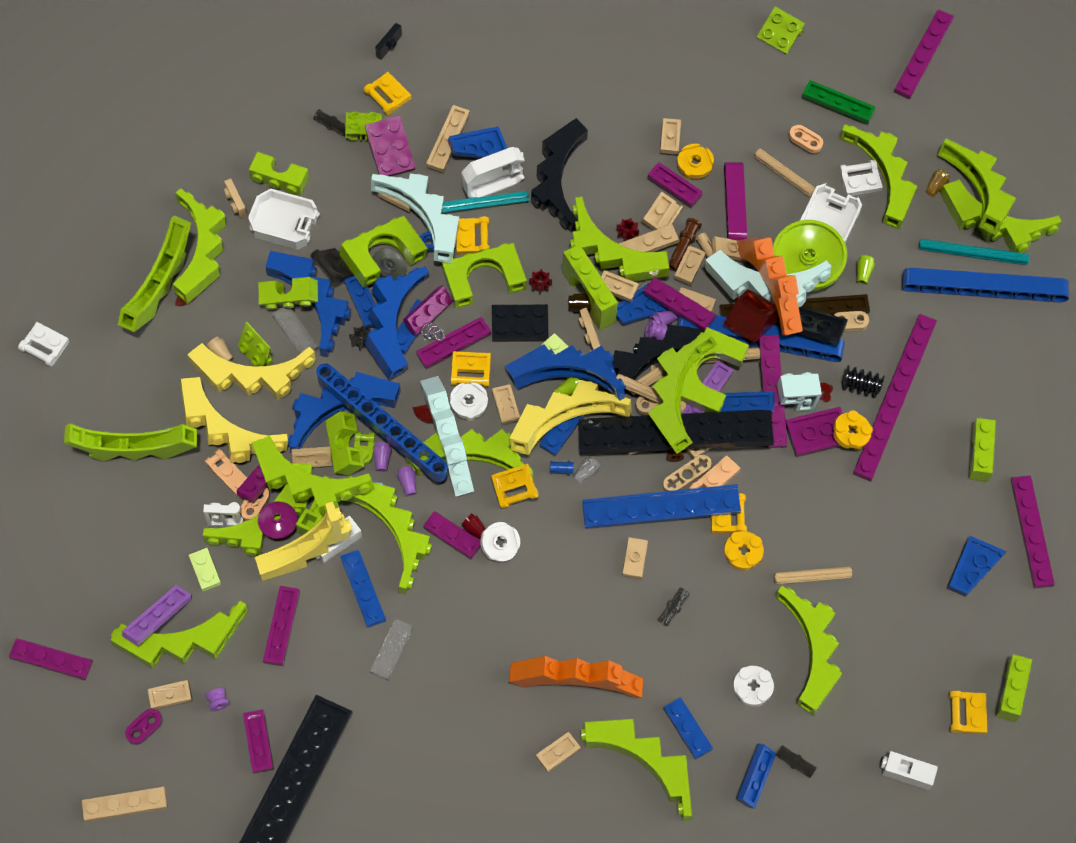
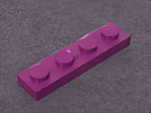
(679, 304)
(452, 342)
(281, 626)
(50, 659)

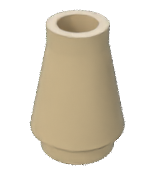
(219, 348)

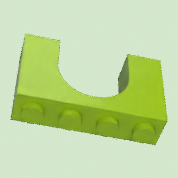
(395, 233)
(500, 258)
(579, 269)
(698, 394)

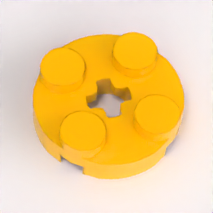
(691, 170)
(857, 422)
(751, 542)

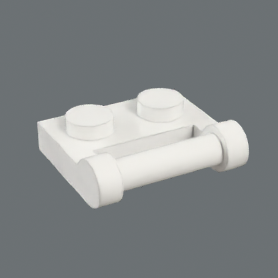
(861, 183)
(46, 339)
(217, 514)

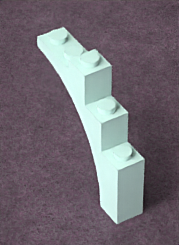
(428, 206)
(737, 279)
(448, 435)

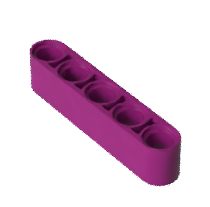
(735, 200)

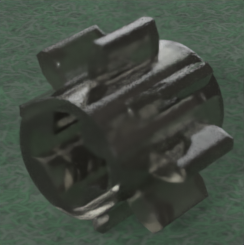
(358, 333)

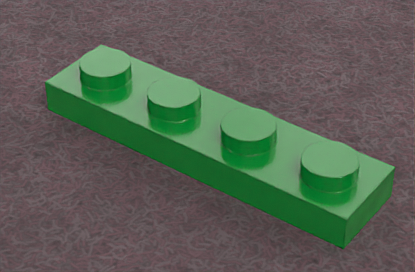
(838, 102)

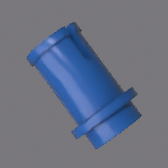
(562, 467)

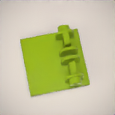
(781, 30)
(356, 124)
(254, 347)

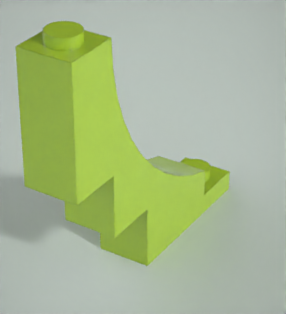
(207, 638)
(669, 771)

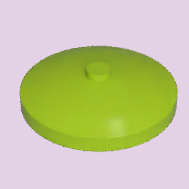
(810, 244)

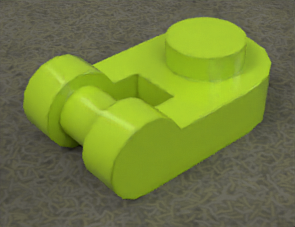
(367, 451)

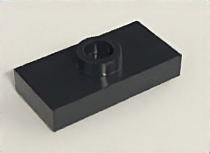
(388, 41)

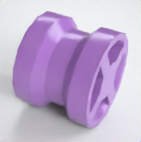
(655, 330)
(217, 699)

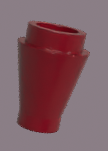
(473, 525)

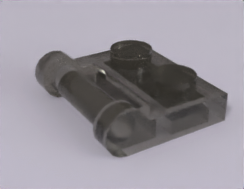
(332, 264)

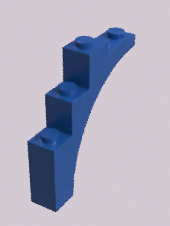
(330, 310)
(383, 339)
(545, 364)
(313, 411)

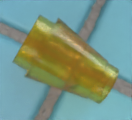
(937, 181)

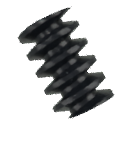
(863, 381)

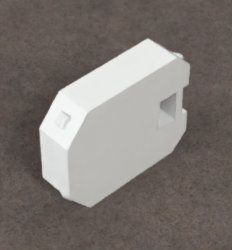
(493, 173)
(277, 216)
(842, 220)

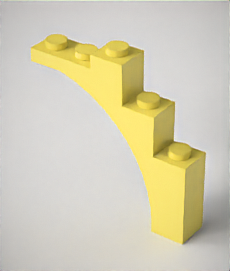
(275, 378)
(561, 407)
(219, 430)
(293, 556)

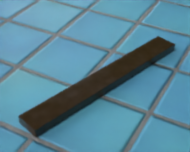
(824, 304)

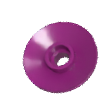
(277, 528)

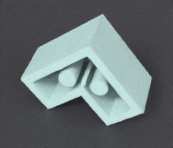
(799, 390)

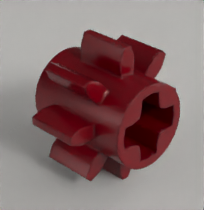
(627, 229)
(540, 276)

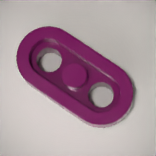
(142, 726)

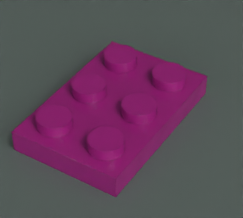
(390, 146)
(813, 431)

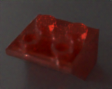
(751, 316)

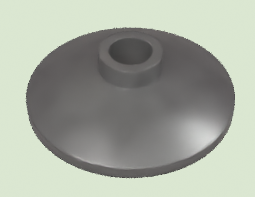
(390, 263)

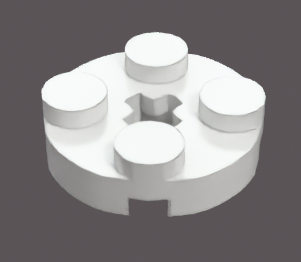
(469, 411)
(494, 551)
(747, 676)

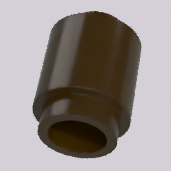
(579, 301)

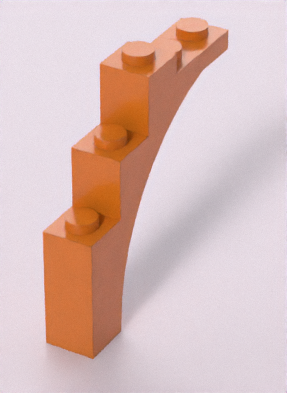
(782, 286)
(575, 672)

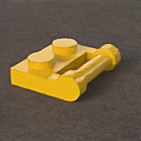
(391, 89)
(466, 235)
(472, 363)
(513, 479)
(722, 523)
(974, 713)

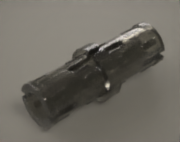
(330, 121)
(673, 606)
(796, 761)

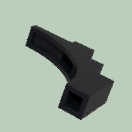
(557, 150)
(649, 350)

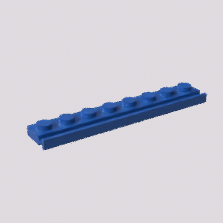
(661, 506)

